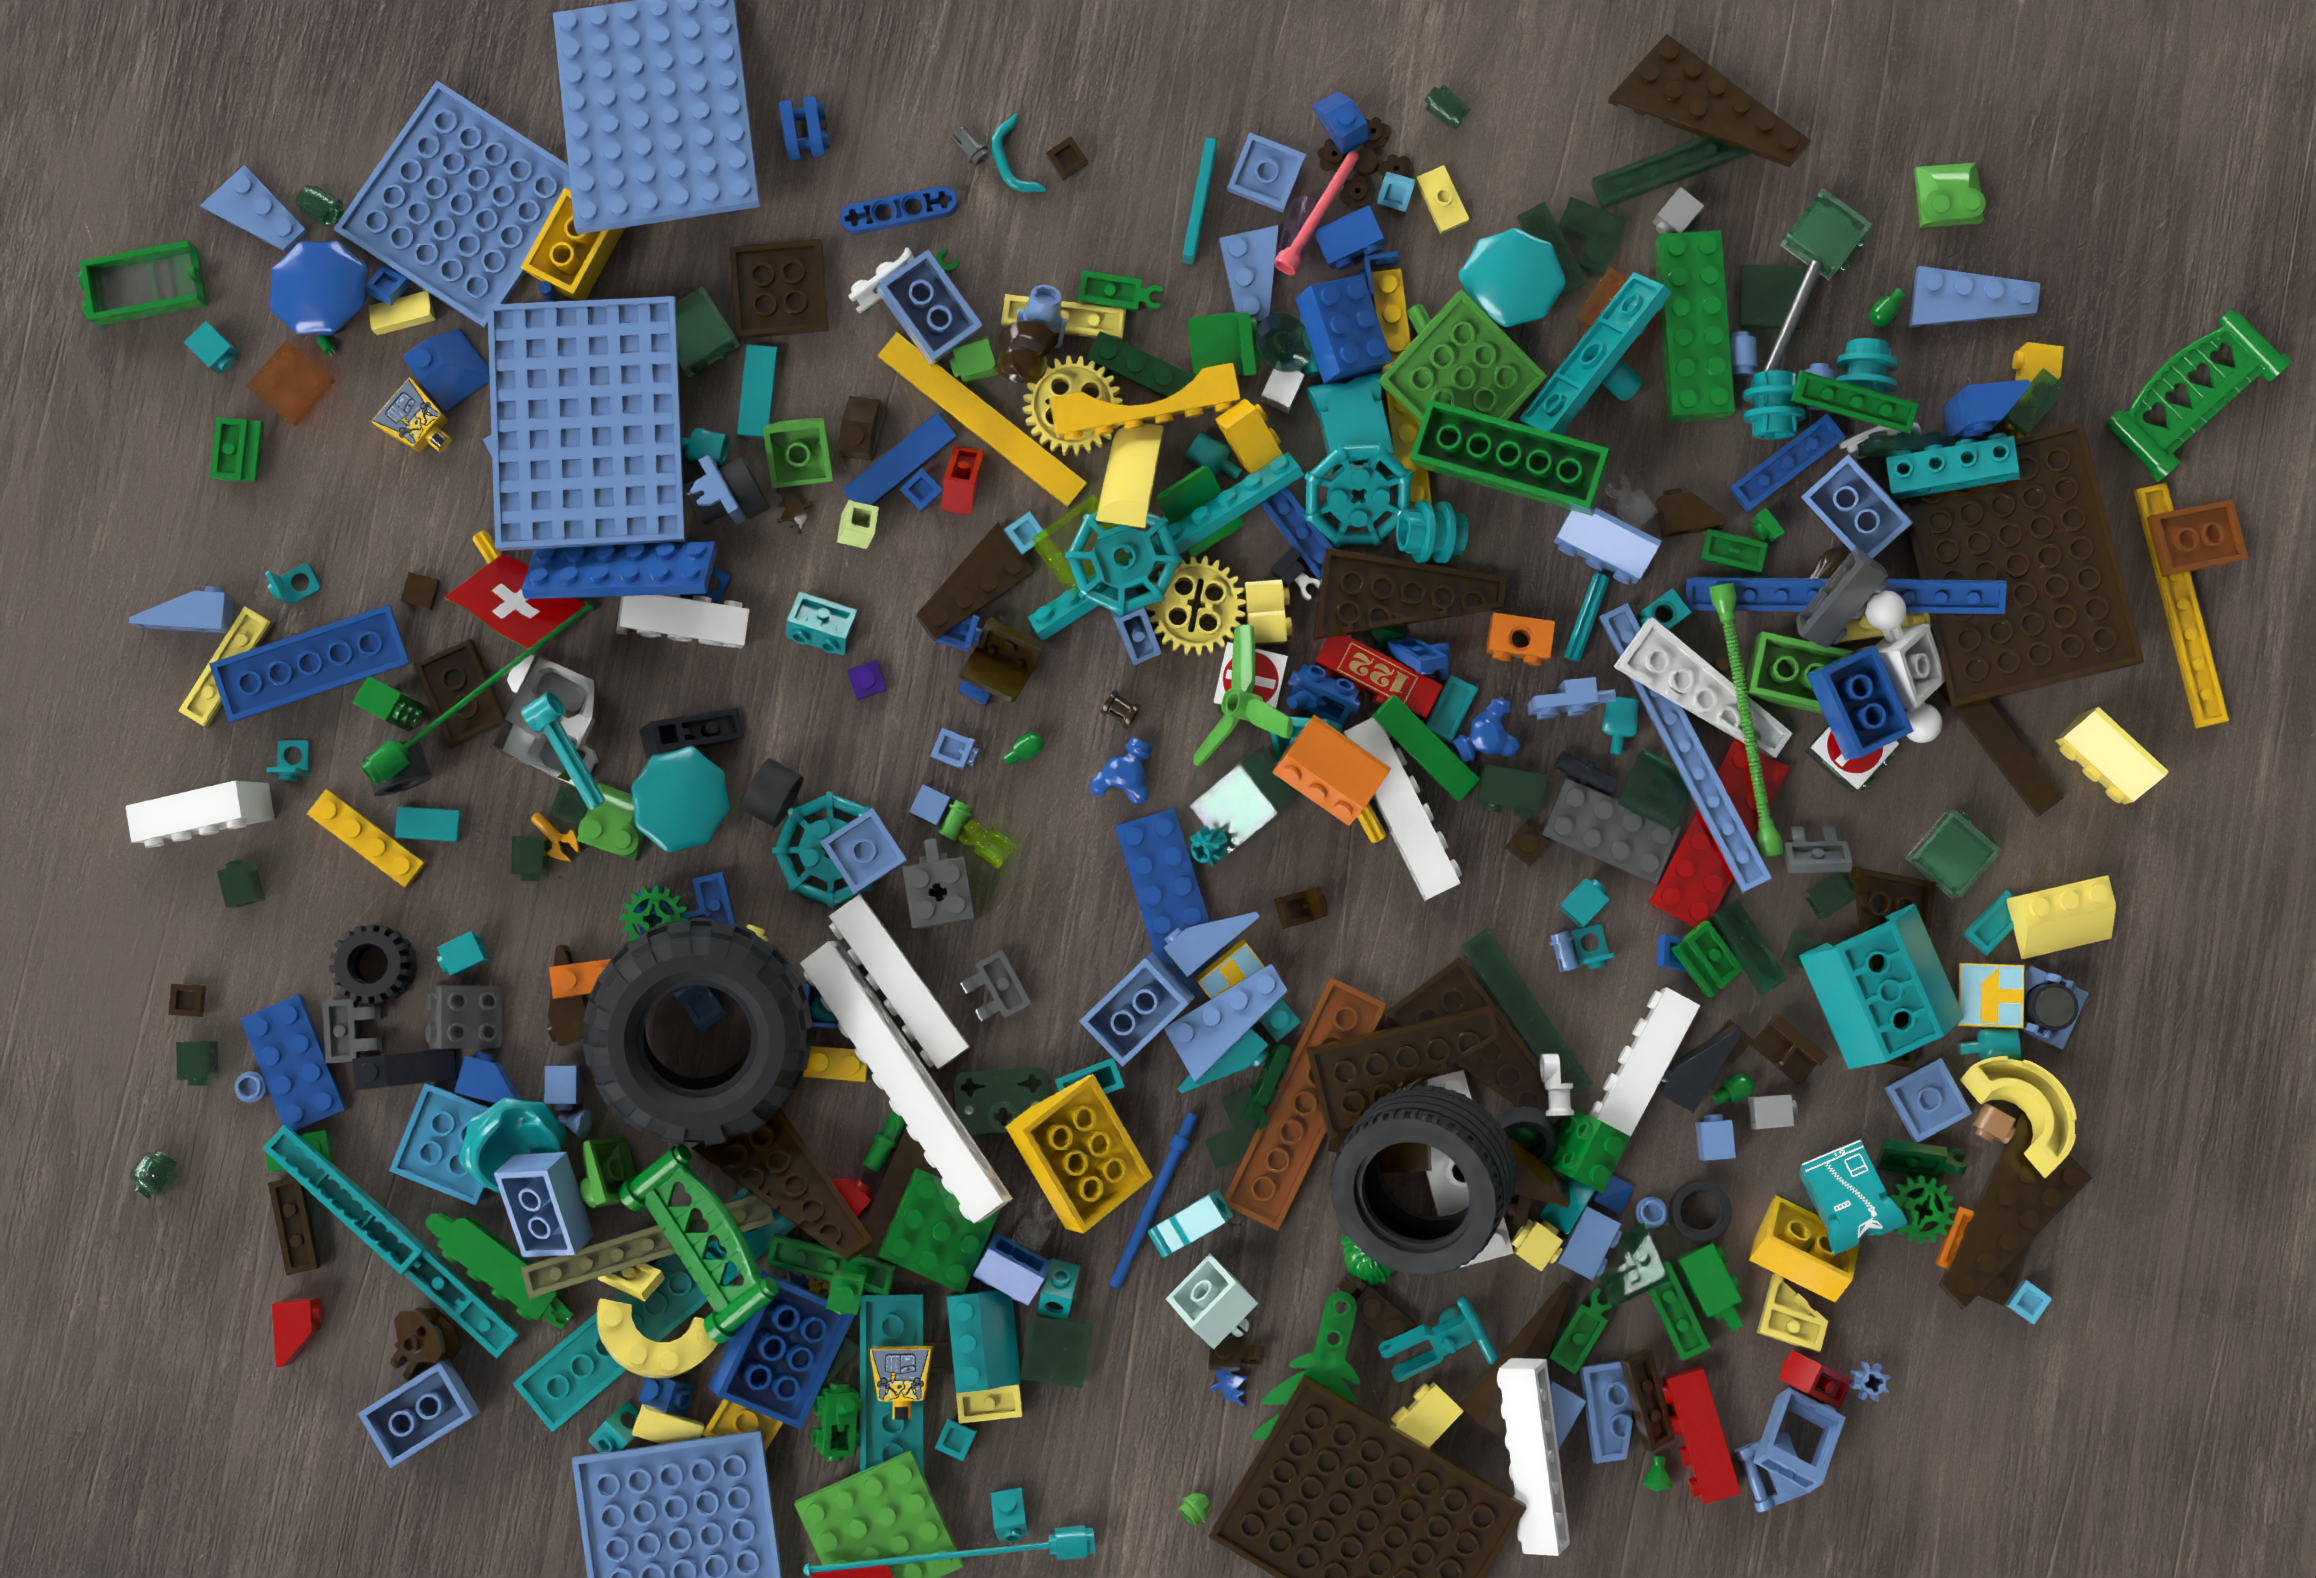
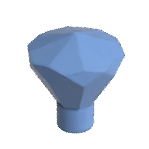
(579, 1122)

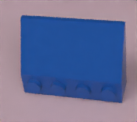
(781, 1354)

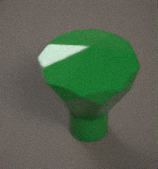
(1657, 1477)

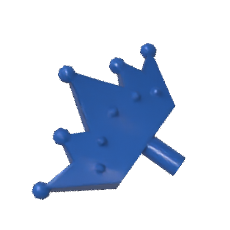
(1229, 1383)

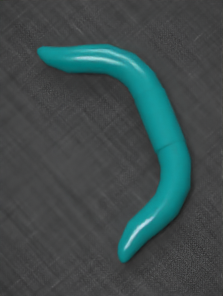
(1002, 162)

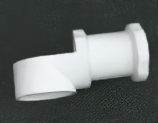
(1557, 1093)

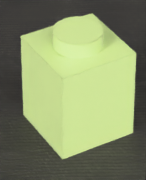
(857, 524)

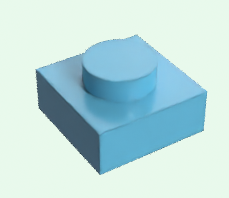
(1395, 191)
(1023, 531)
(2028, 1301)

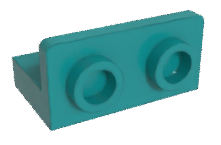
(820, 623)

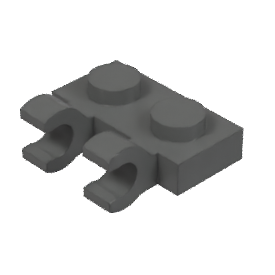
(1818, 856)
(1002, 984)
(342, 1030)

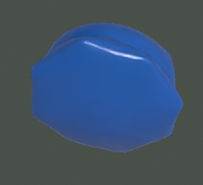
(318, 287)

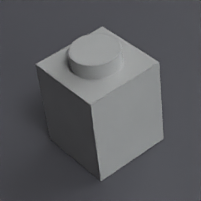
(1678, 213)
(1772, 1111)

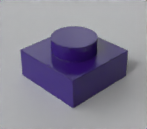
(866, 680)

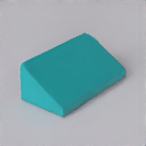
(1563, 1217)

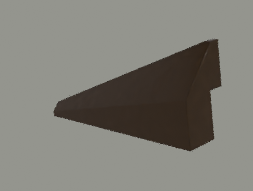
(1532, 1342)

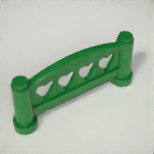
(2156, 444)
(656, 1189)

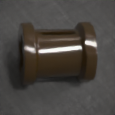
(1120, 709)

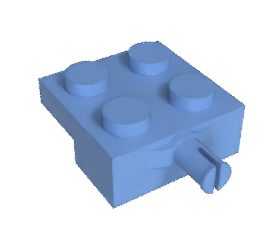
(1572, 696)

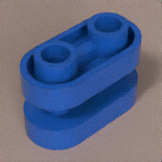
(813, 113)

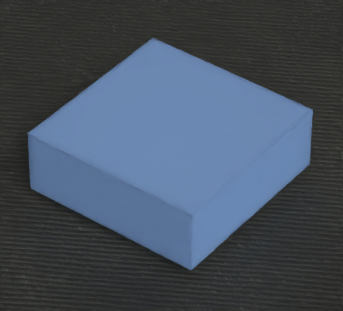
(930, 805)

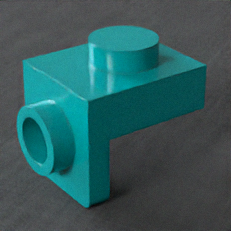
(1009, 1515)

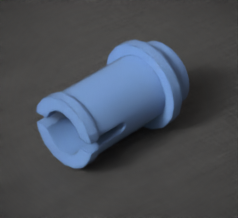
(1564, 951)

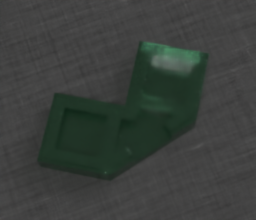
(1233, 1144)

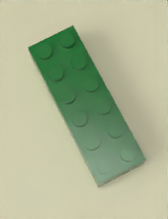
(1694, 327)
(1511, 457)

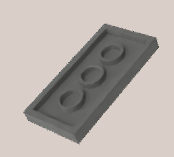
(1609, 832)

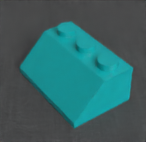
(983, 1340)

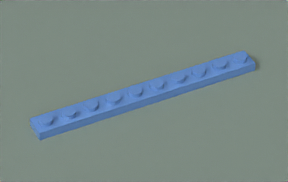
(1693, 765)

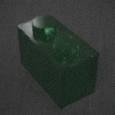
(1511, 790)

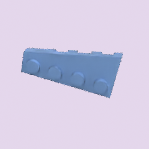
(1958, 296)
(1218, 1024)

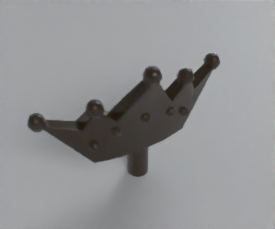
(794, 510)

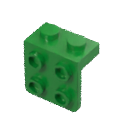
(1224, 340)
(1190, 494)
(1587, 1150)

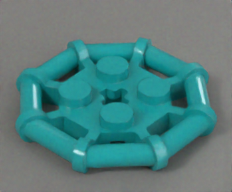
(1358, 477)
(1115, 574)
(811, 850)

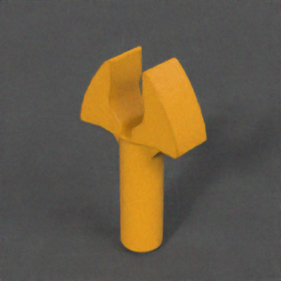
(555, 837)

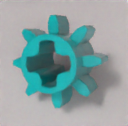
(1209, 845)

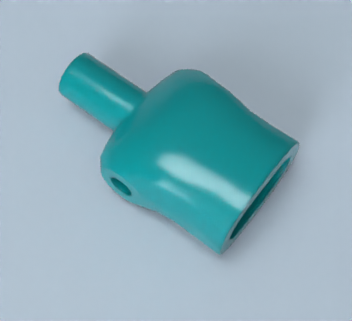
(706, 443)
(1213, 454)
(1620, 721)
(1993, 1043)

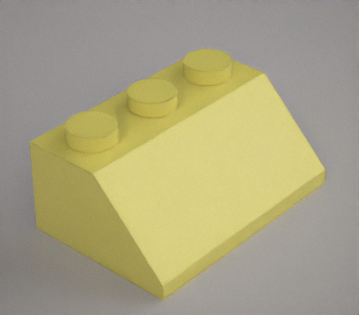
(2110, 756)
(2063, 916)

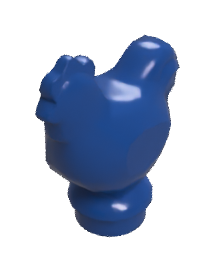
(1487, 734)
(1125, 773)

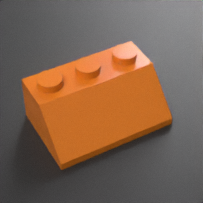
(1331, 770)

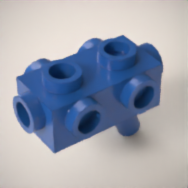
(1322, 694)

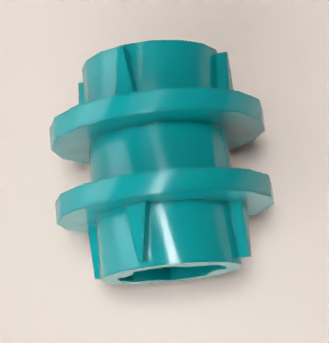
(1867, 365)
(1773, 412)
(1432, 531)

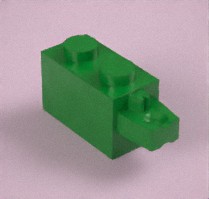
(1711, 1284)

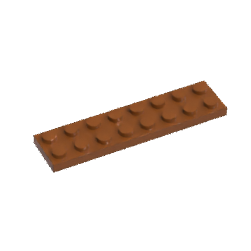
(1295, 1121)

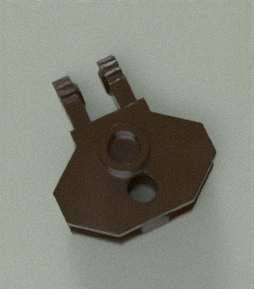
(422, 1340)

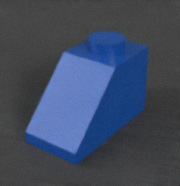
(1342, 121)
(485, 1079)

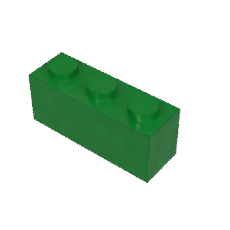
(389, 704)

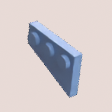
(1250, 269)

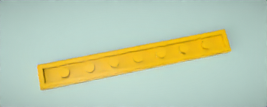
(982, 420)
(2184, 622)

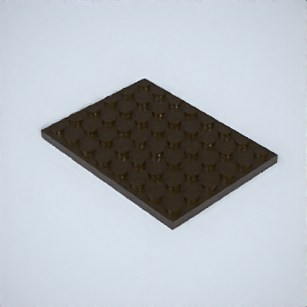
(2060, 567)
(1360, 1500)

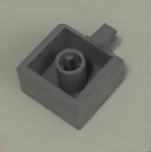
(933, 871)

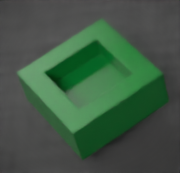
(1766, 526)

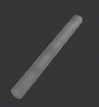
(1793, 316)

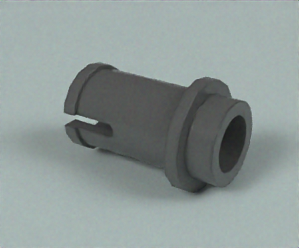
(976, 152)

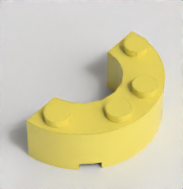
(2038, 1096)
(643, 1355)

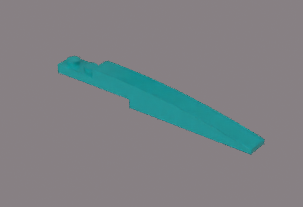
(392, 1240)

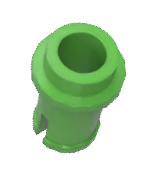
(955, 820)

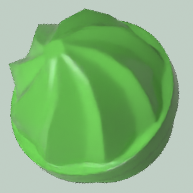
(1195, 1508)

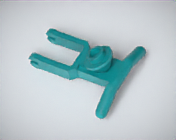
(1454, 1330)

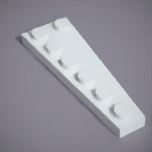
(1685, 678)

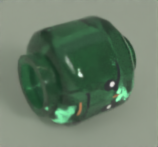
(154, 1174)

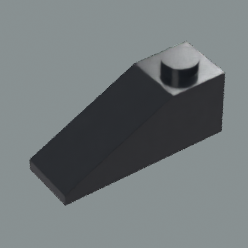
(691, 730)
(404, 1069)
(1695, 1071)

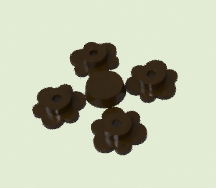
(1365, 166)

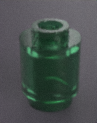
(1447, 106)
(320, 205)

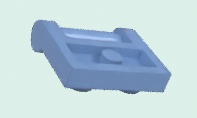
(1783, 1489)

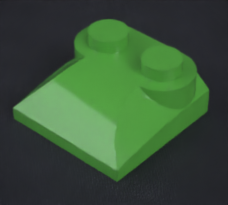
(1949, 195)
(798, 452)
(612, 825)
(606, 1166)

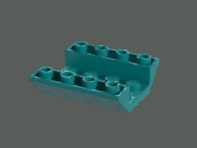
(1864, 1002)

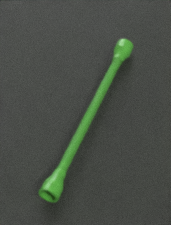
(1724, 600)

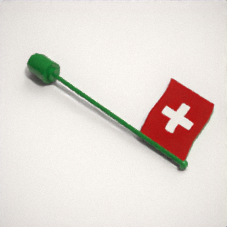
(498, 602)

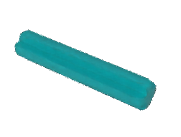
(1586, 617)

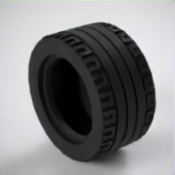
(1386, 1227)

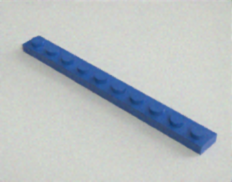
(1796, 593)

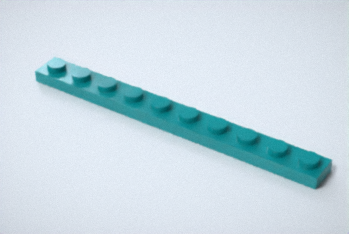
(1185, 533)

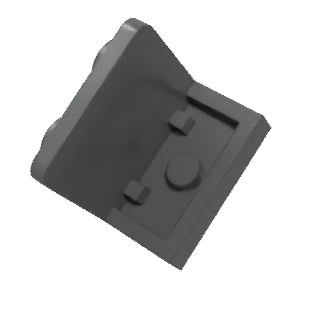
(464, 1017)

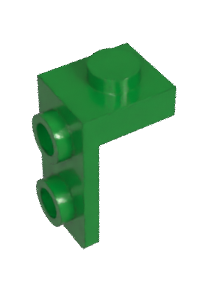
(845, 1292)

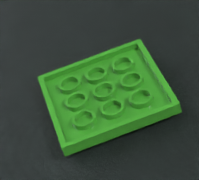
(1462, 363)
(880, 1516)

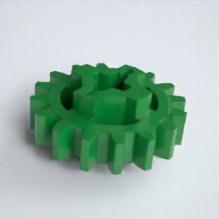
(655, 903)
(1925, 1198)

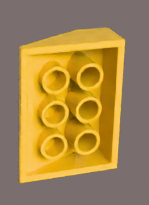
(1079, 1153)

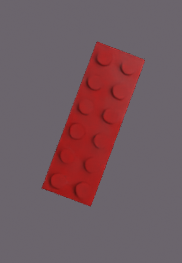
(1697, 870)

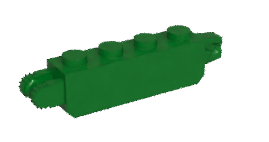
(497, 1264)

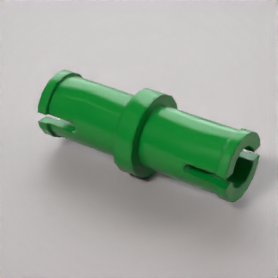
(884, 1142)

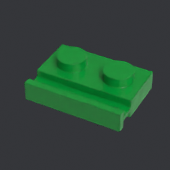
(236, 450)
(1707, 958)

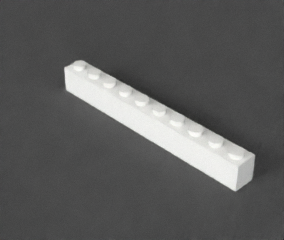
(905, 1081)

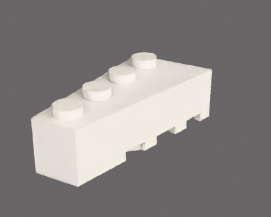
(684, 619)
(199, 812)

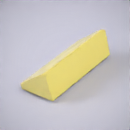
(404, 313)
(665, 1427)

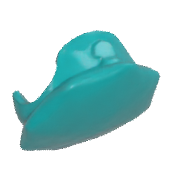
(1513, 277)
(679, 799)
(508, 1130)

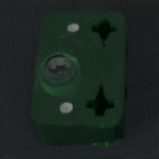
(1000, 1091)

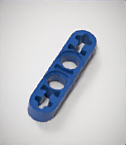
(899, 216)

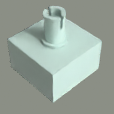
(1212, 1302)

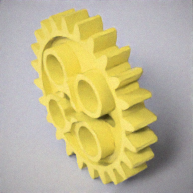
(1078, 379)
(1223, 610)

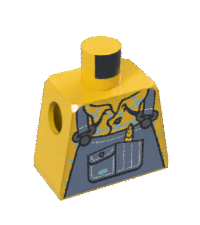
(413, 419)
(901, 1376)

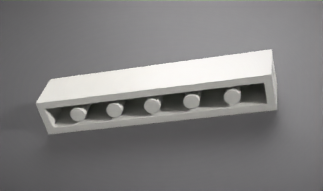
(1406, 816)
(899, 982)
(1645, 1060)
(1534, 1455)

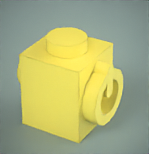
(1537, 1243)

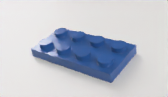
(293, 1063)

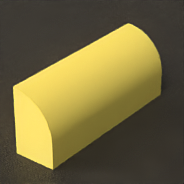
(1130, 476)

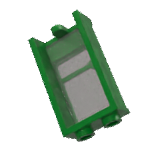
(142, 283)

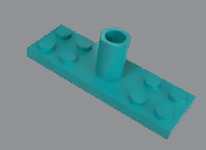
(1598, 357)

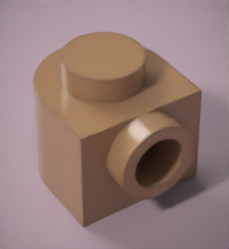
(1994, 1124)

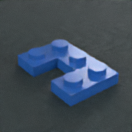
(711, 897)

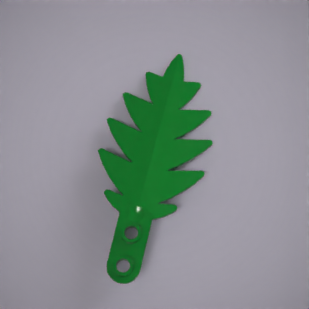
(1324, 1364)

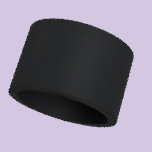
(411, 776)
(772, 792)

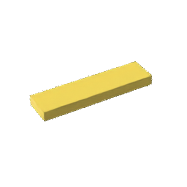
(1082, 319)
(243, 636)

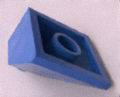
(448, 368)

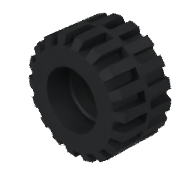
(348, 958)

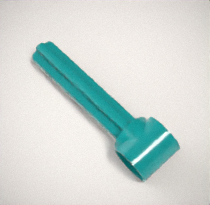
(546, 716)

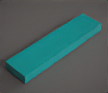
(1199, 201)

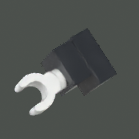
(1290, 570)

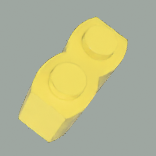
(1266, 611)

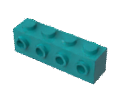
(1953, 467)

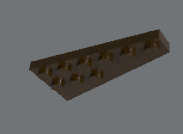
(1700, 100)
(2008, 1215)

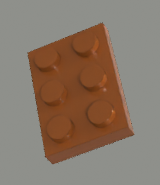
(2197, 537)

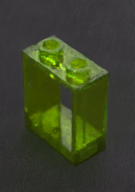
(1052, 555)

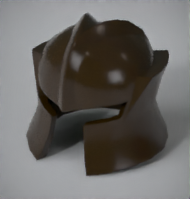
(1025, 351)

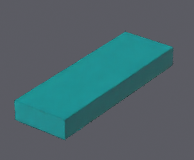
(757, 390)

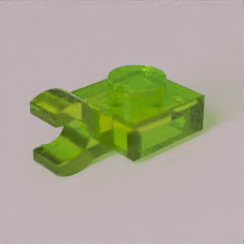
(989, 845)

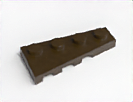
(979, 580)

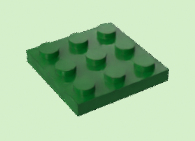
(933, 1234)

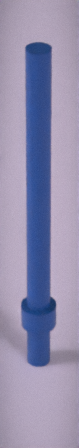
(1180, 1144)

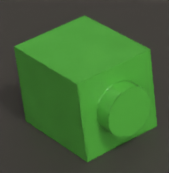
(973, 361)

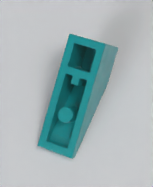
(1238, 1057)

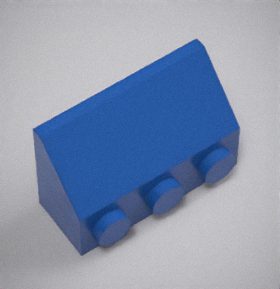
(1980, 407)

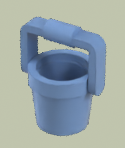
(1045, 308)

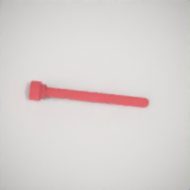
(1289, 259)

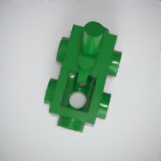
(838, 1411)

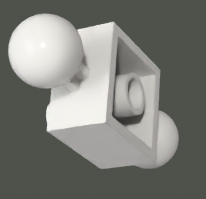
(1909, 661)

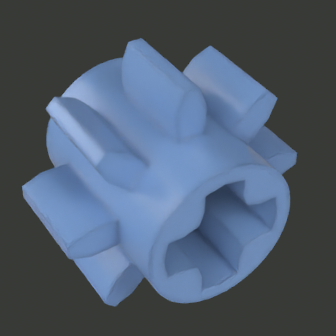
(1862, 1376)

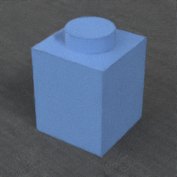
(563, 1086)
(1715, 1138)

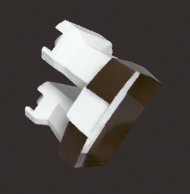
(579, 697)

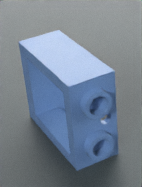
(1787, 1465)

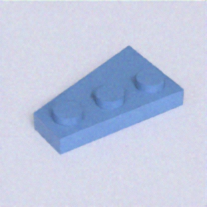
(255, 209)
(1607, 1411)

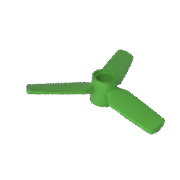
(1241, 702)

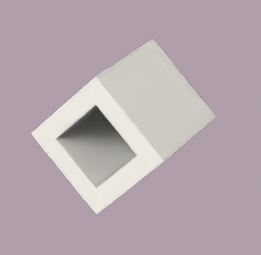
(1282, 389)

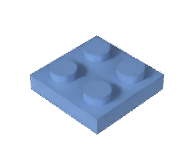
(1266, 172)
(863, 851)
(1927, 1100)

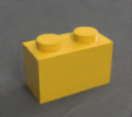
(1249, 436)

